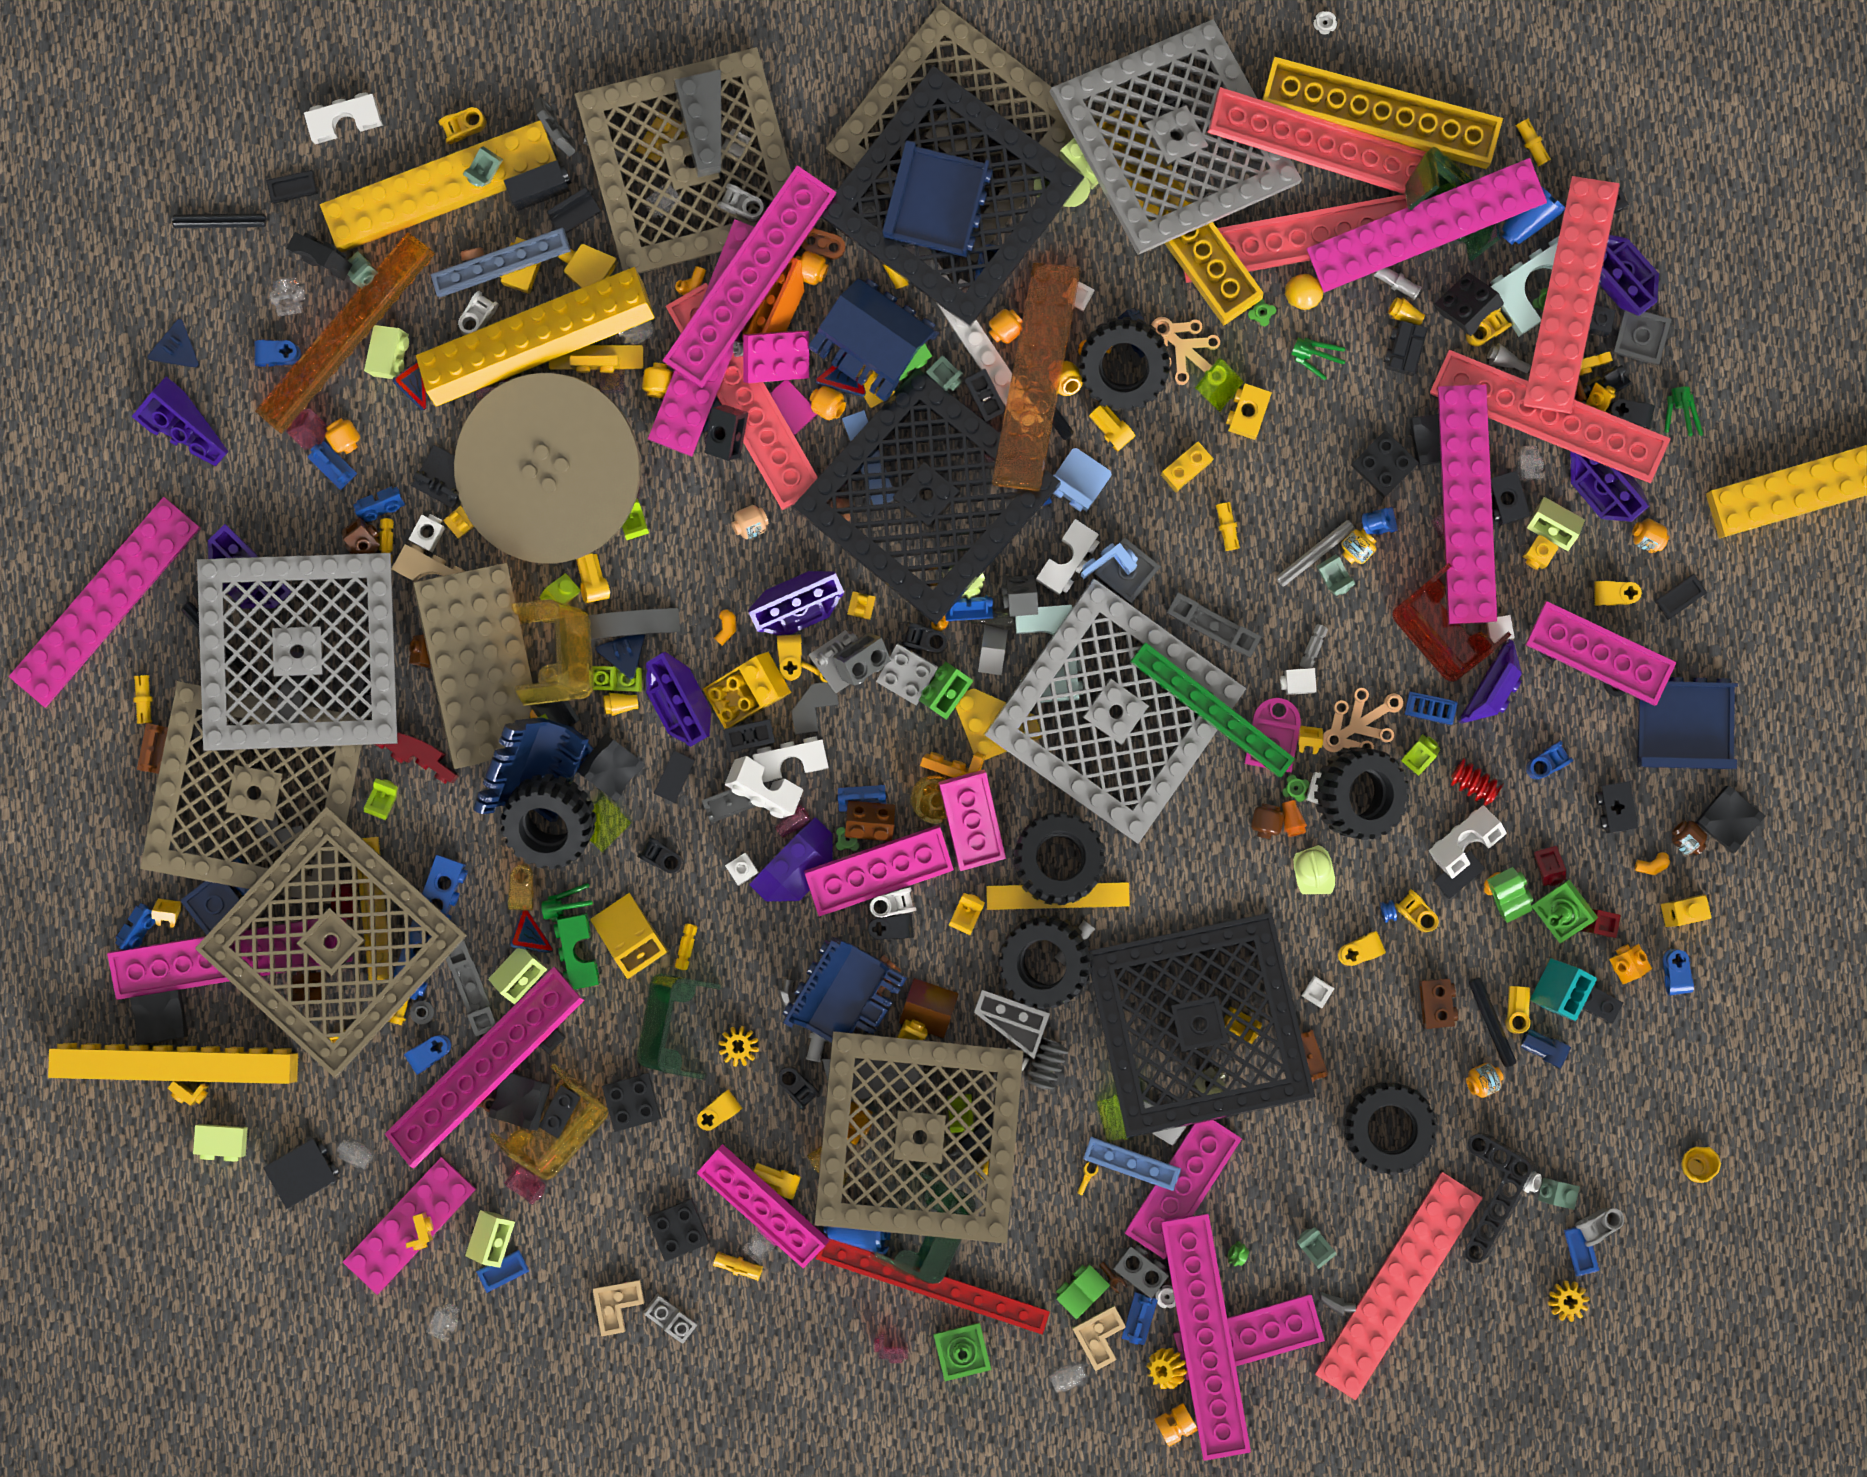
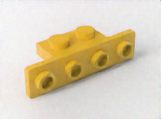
(601, 358)

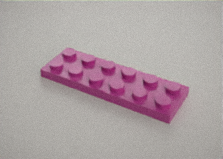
(1600, 653)
(878, 870)
(1201, 1161)
(763, 1206)
(384, 1249)
(1270, 1330)

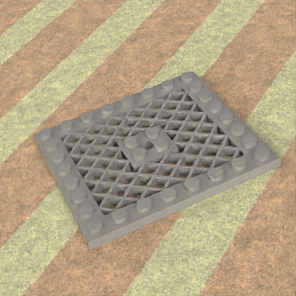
(1123, 199)
(216, 731)
(1174, 768)

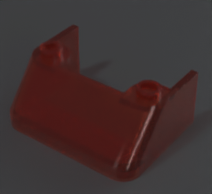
(1442, 643)

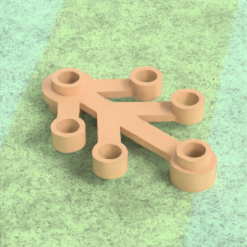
(1184, 347)
(1358, 723)

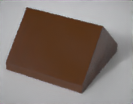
(930, 1006)

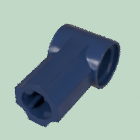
(1549, 1049)

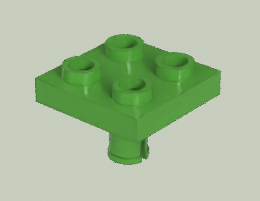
(1564, 911)
(962, 1351)

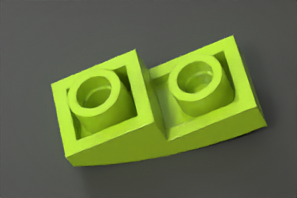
(611, 679)

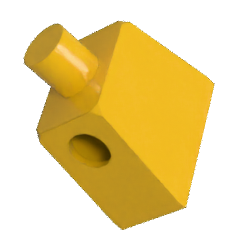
(588, 265)
(1686, 911)

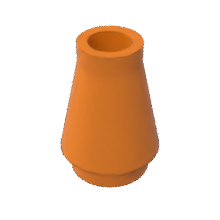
(1293, 820)

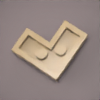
(611, 1300)
(1093, 1335)

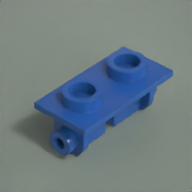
(331, 465)
(388, 502)
(971, 609)
(872, 794)
(132, 936)
(1139, 1319)

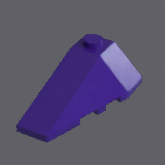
(174, 414)

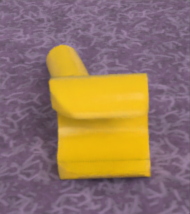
(813, 669)
(1087, 1176)

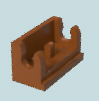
(1314, 1058)

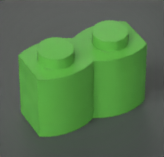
(1510, 894)
(1082, 1290)

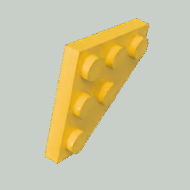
(977, 713)

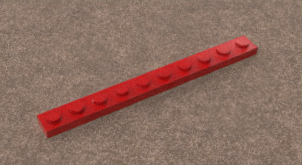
(948, 1290)

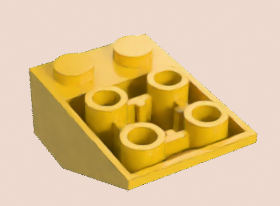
(746, 690)
(629, 936)

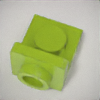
(1421, 754)

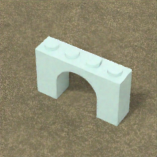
(1512, 289)
(1048, 621)

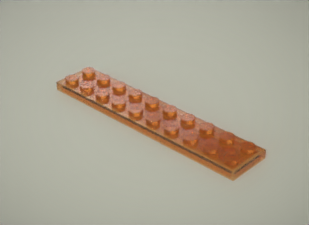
(344, 333)
(1036, 377)

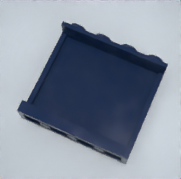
(936, 200)
(1689, 726)

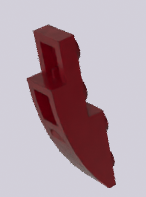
(426, 755)

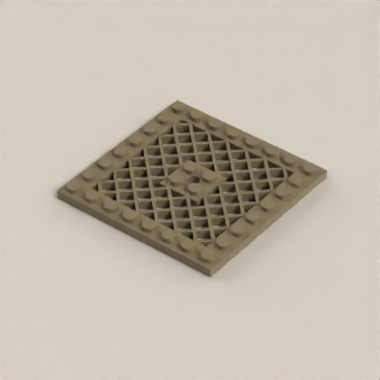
(997, 62)
(657, 86)
(164, 812)
(218, 951)
(1004, 1062)

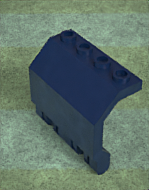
(872, 336)
(530, 749)
(842, 991)

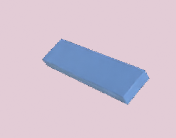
(853, 425)
(1132, 1163)

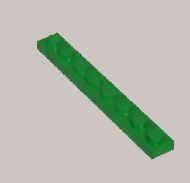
(1212, 710)

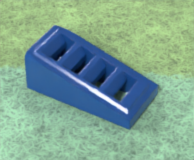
(1432, 700)

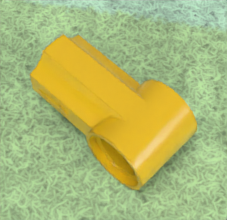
(1115, 430)
(593, 584)
(1518, 1006)
(780, 1181)

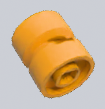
(1167, 1422)

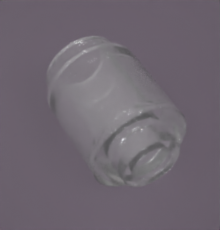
(355, 1153)
(1068, 1377)

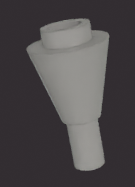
(1504, 358)

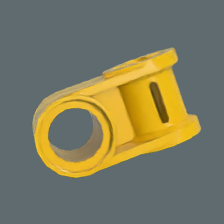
(460, 124)
(1491, 327)
(1612, 593)
(789, 652)
(1416, 911)
(1365, 949)
(721, 1108)

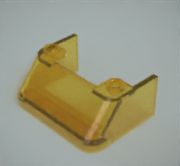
(573, 672)
(545, 1153)

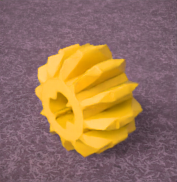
(730, 1046)
(1561, 1307)
(1167, 1368)

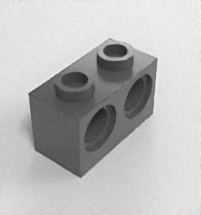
(1020, 595)
(865, 654)
(1137, 1275)

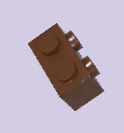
(869, 820)
(1437, 1003)

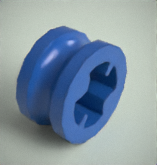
(1388, 911)

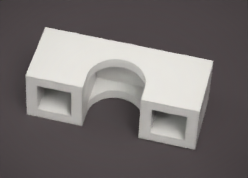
(323, 120)
(1058, 576)
(810, 753)
(746, 781)
(1478, 827)

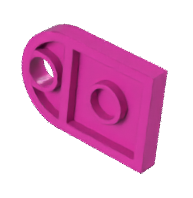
(792, 406)
(1281, 730)

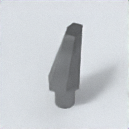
(786, 994)
(1337, 1304)

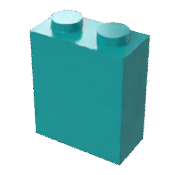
(1563, 989)

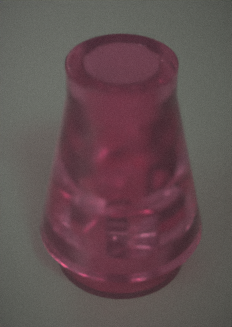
(793, 822)

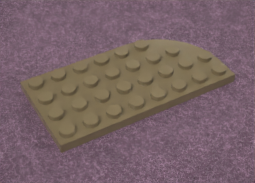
(474, 658)

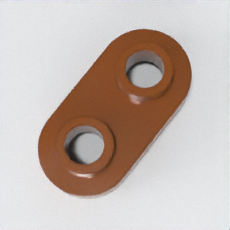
(822, 244)

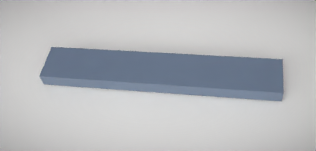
(500, 262)

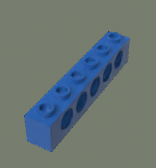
(441, 867)

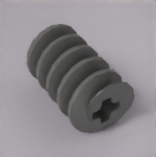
(1047, 1064)

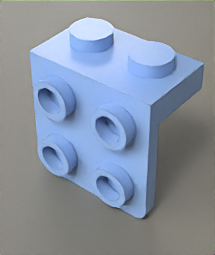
(1081, 479)
(1124, 557)

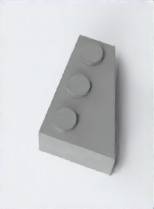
(1013, 1019)

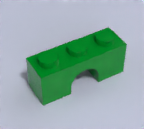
(570, 930)

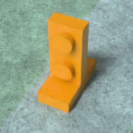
(952, 769)

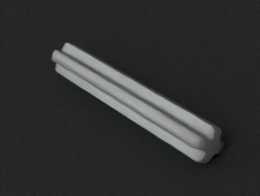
(1315, 553)

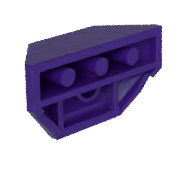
(1628, 276)
(1607, 490)
(228, 544)
(796, 603)
(1496, 686)
(678, 699)
(784, 876)

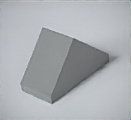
(992, 650)

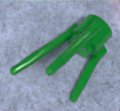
(1305, 348)
(1683, 399)
(553, 908)

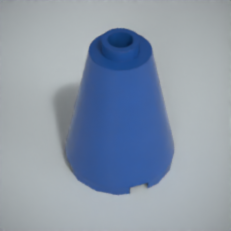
(1528, 223)
(868, 1240)

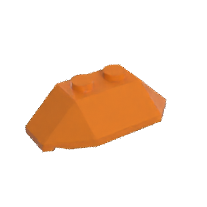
(780, 303)

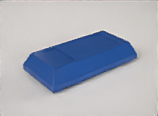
(1582, 1257)
(511, 1268)

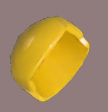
(1304, 291)
(1702, 1171)

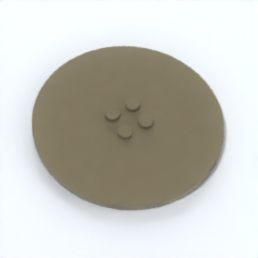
(547, 468)

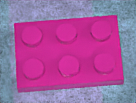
(775, 356)

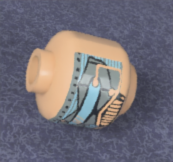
(750, 522)

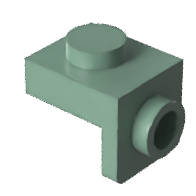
(483, 167)
(362, 271)
(945, 374)
(1335, 575)
(1558, 1193)
(1316, 1247)

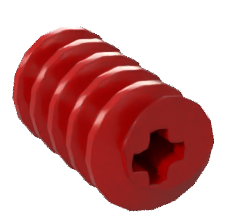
(1475, 783)

